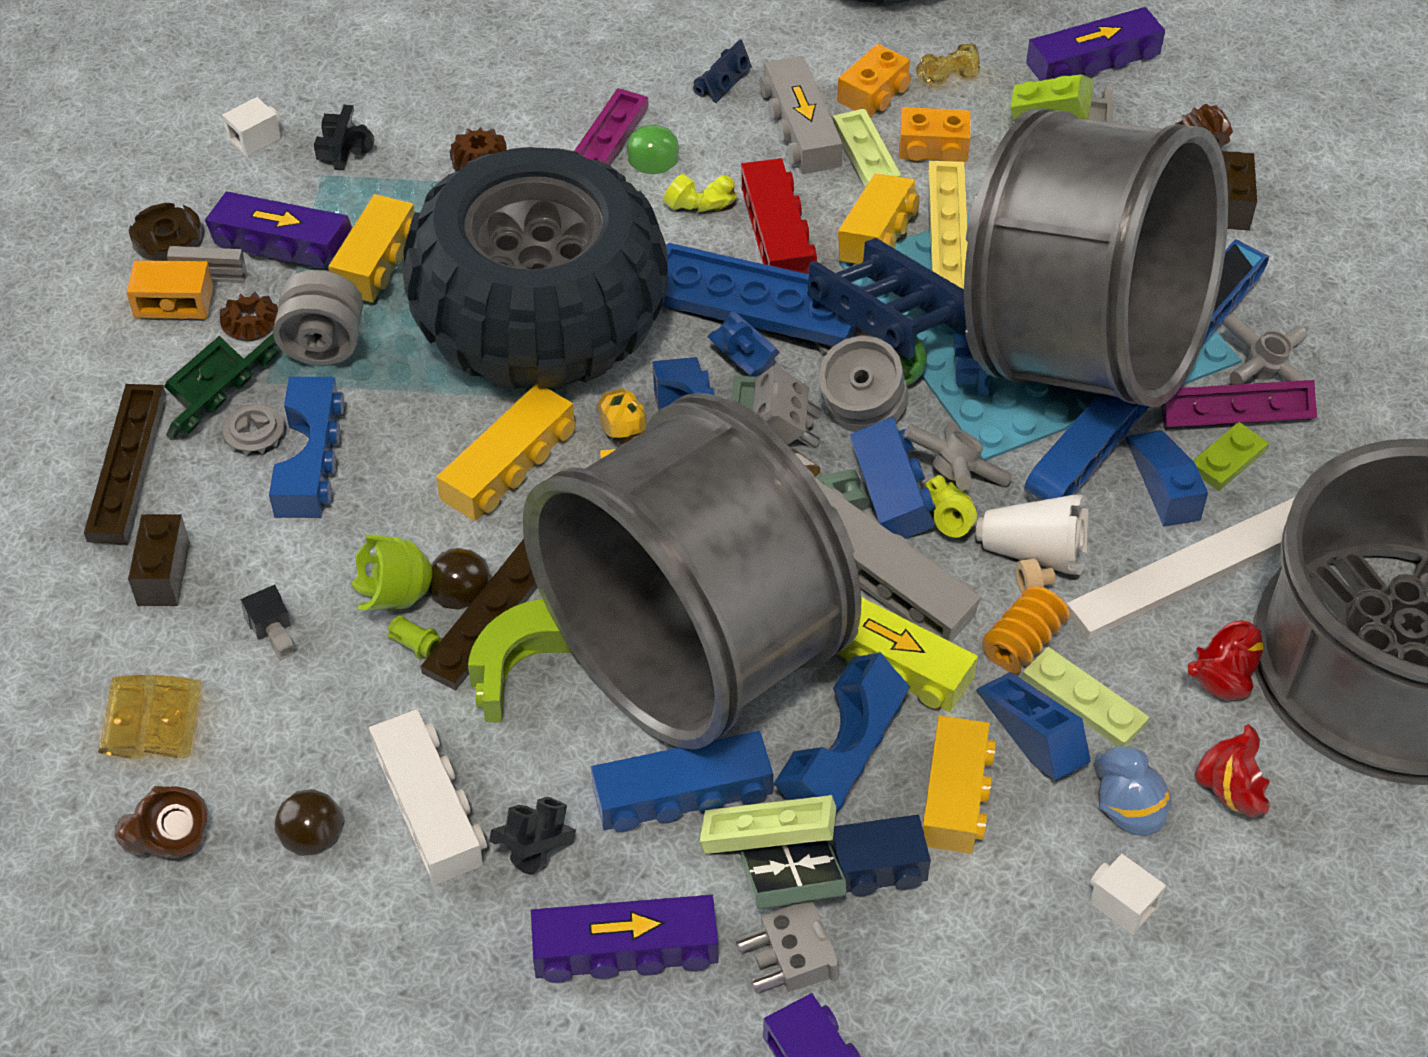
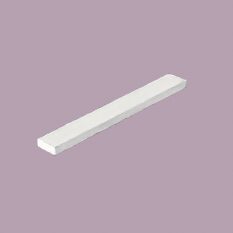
(1180, 572)

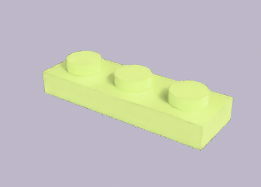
(864, 145)
(1085, 697)
(768, 824)

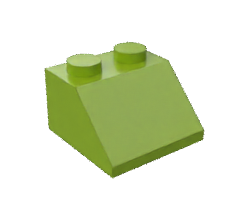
(1062, 94)

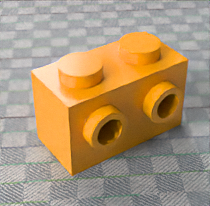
(874, 80)
(934, 134)
(174, 285)

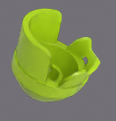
(398, 573)

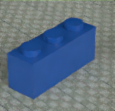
(894, 478)

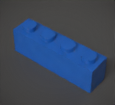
(682, 781)

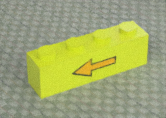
(928, 663)

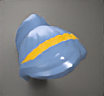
(1132, 790)

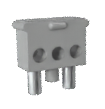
(785, 406)
(795, 942)

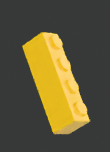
(506, 452)

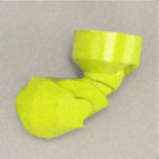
(715, 197)
(954, 508)

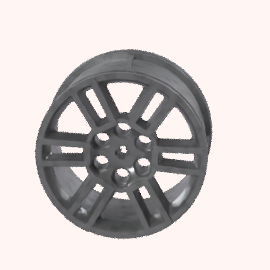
(1096, 255)
(693, 568)
(1358, 678)

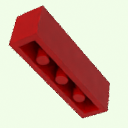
(776, 215)

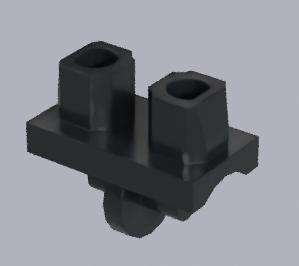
(341, 137)
(533, 833)

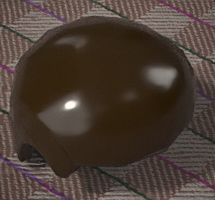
(458, 578)
(308, 822)

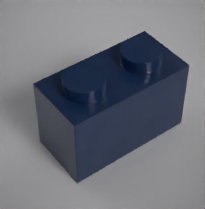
(882, 854)

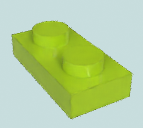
(1230, 455)

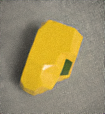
(621, 413)

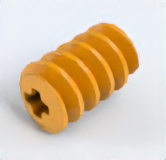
(1025, 628)

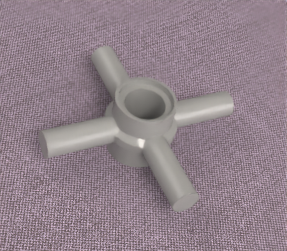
(1266, 353)
(957, 455)

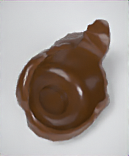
(164, 823)

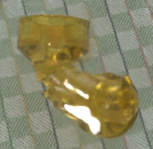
(936, 68)

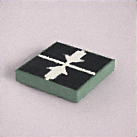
(792, 873)

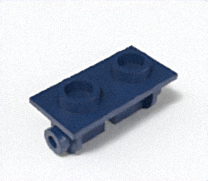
(724, 72)

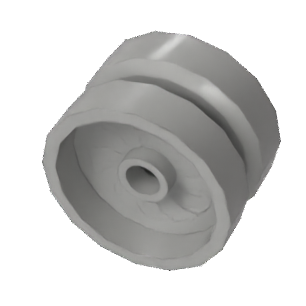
(318, 317)
(863, 382)

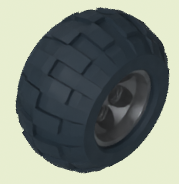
(535, 267)

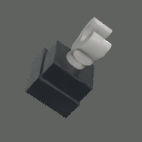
(268, 617)

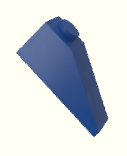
(1169, 477)
(1038, 724)

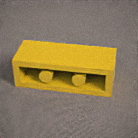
(879, 214)
(374, 245)
(958, 784)

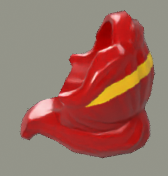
(1229, 661)
(1234, 774)

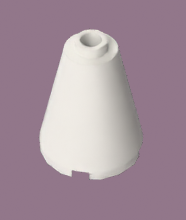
(1041, 530)

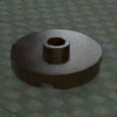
(164, 227)

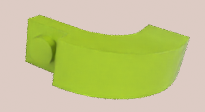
(503, 644)

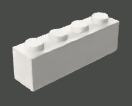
(427, 797)

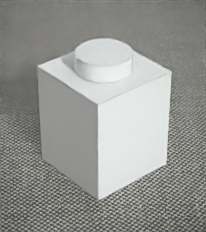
(252, 126)
(1126, 893)

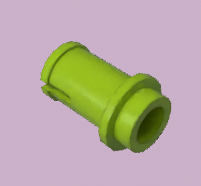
(413, 636)

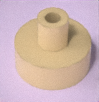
(1030, 574)

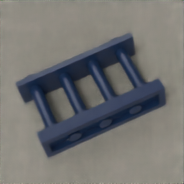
(896, 274)

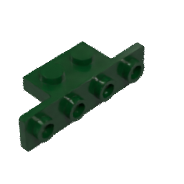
(209, 376)

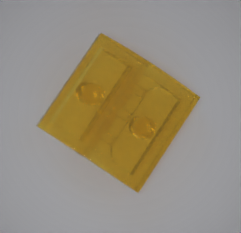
(149, 716)

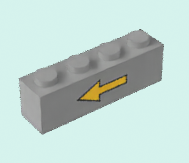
(801, 115)

